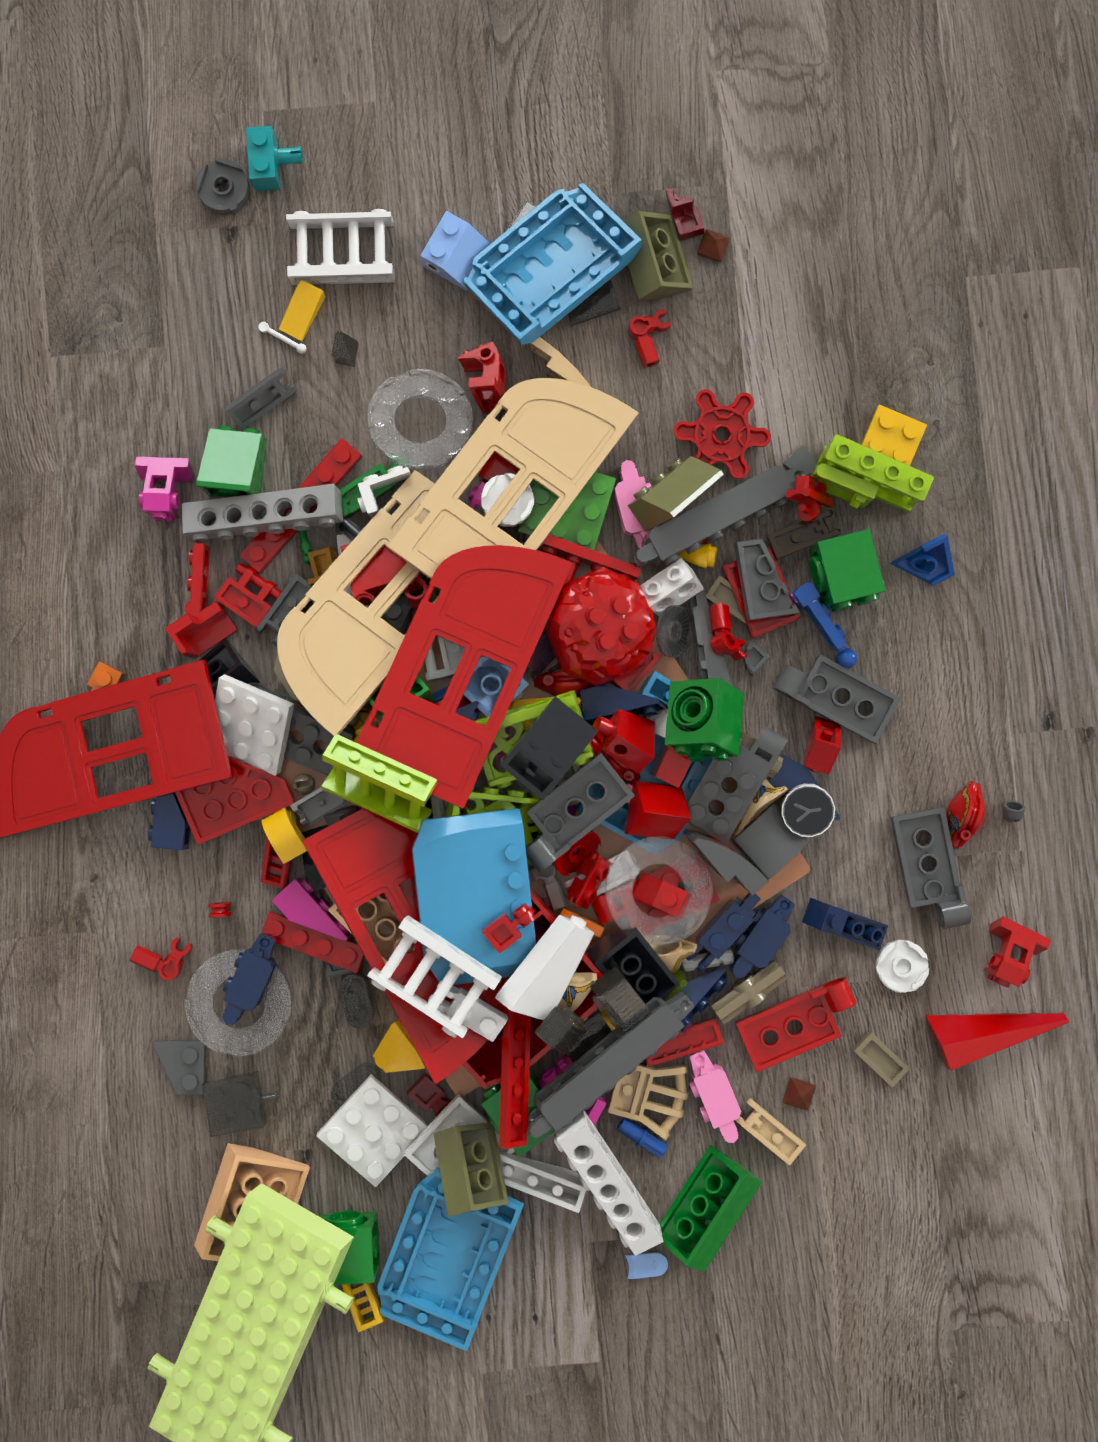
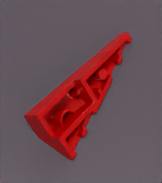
(973, 1037)

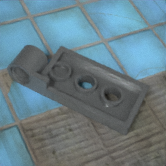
(818, 691)
(306, 751)
(748, 770)
(563, 829)
(942, 882)

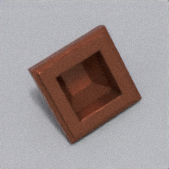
(713, 245)
(799, 1093)

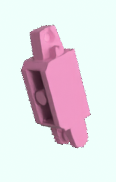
(623, 495)
(716, 1094)

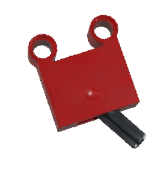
(379, 572)

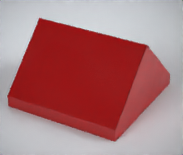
(656, 810)

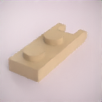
(772, 1133)

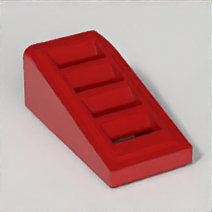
(271, 879)

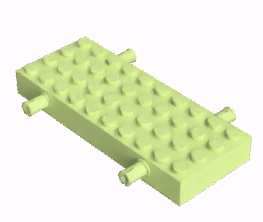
(252, 1323)

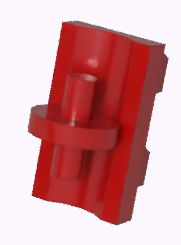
(810, 497)

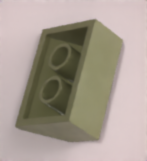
(660, 264)
(672, 491)
(470, 1168)

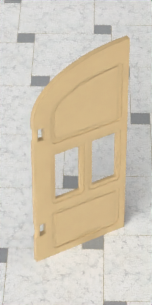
(550, 433)
(340, 647)

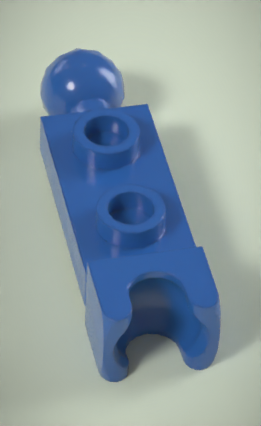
(806, 598)

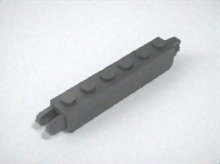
(717, 515)
(606, 1064)

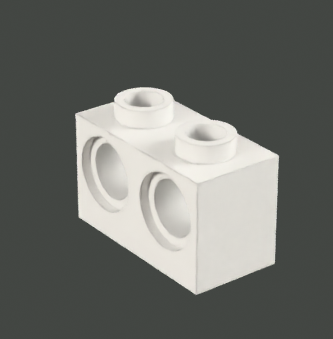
(671, 586)

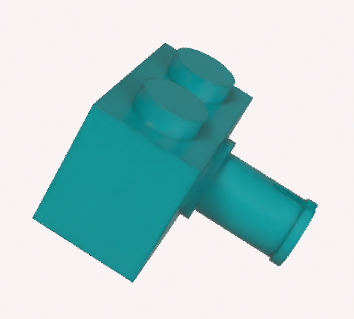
(267, 158)

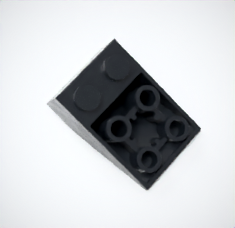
(548, 748)

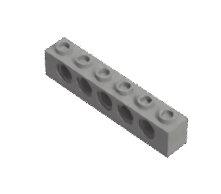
(198, 514)

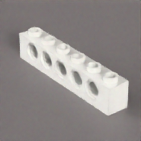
(609, 1184)

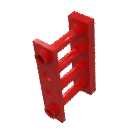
(579, 554)

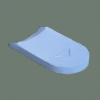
(646, 1265)

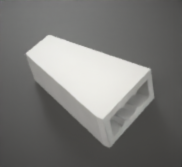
(547, 969)

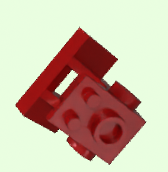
(492, 382)
(1006, 969)

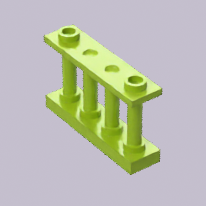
(378, 783)

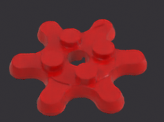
(734, 421)

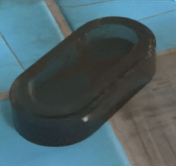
(351, 1081)

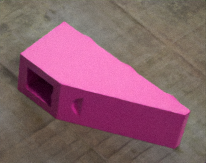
(305, 908)

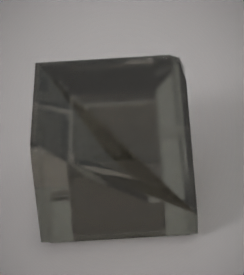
(344, 349)

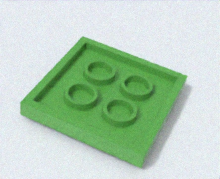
(582, 519)

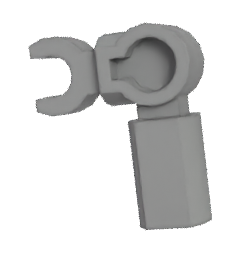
(552, 887)

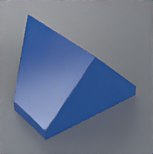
(929, 562)

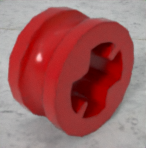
(220, 909)

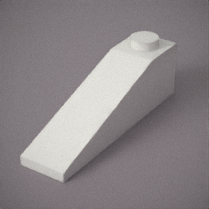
(544, 1181)

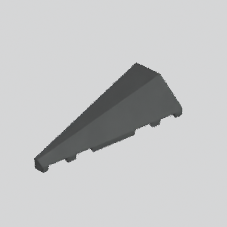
(710, 663)

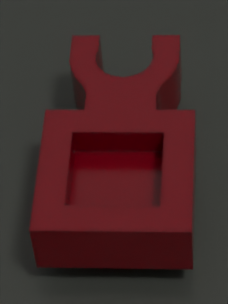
(428, 1094)

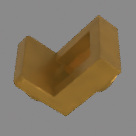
(320, 562)

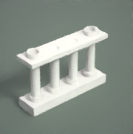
(353, 271)
(460, 963)

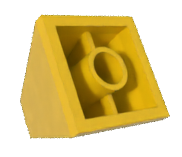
(396, 1051)

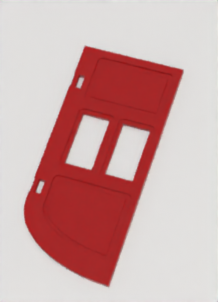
(493, 606)
(47, 759)
(369, 858)

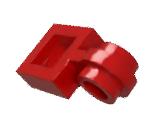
(504, 932)

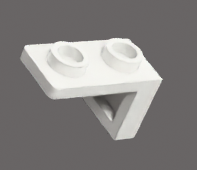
(373, 482)

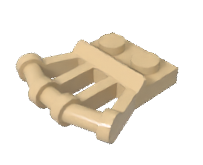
(632, 1092)

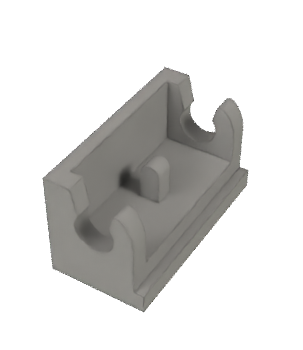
(316, 805)

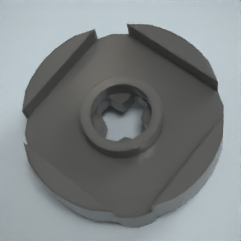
(216, 173)

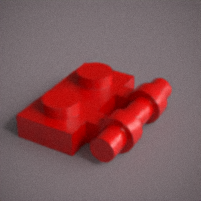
(244, 602)

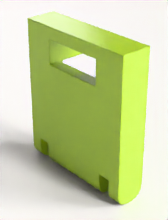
(845, 486)

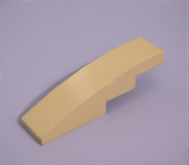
(557, 365)

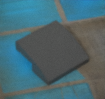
(769, 842)

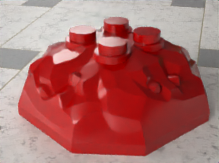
(601, 627)

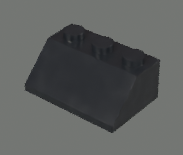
(226, 660)
(636, 962)

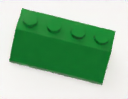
(707, 1208)

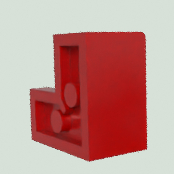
(201, 632)

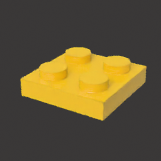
(894, 434)

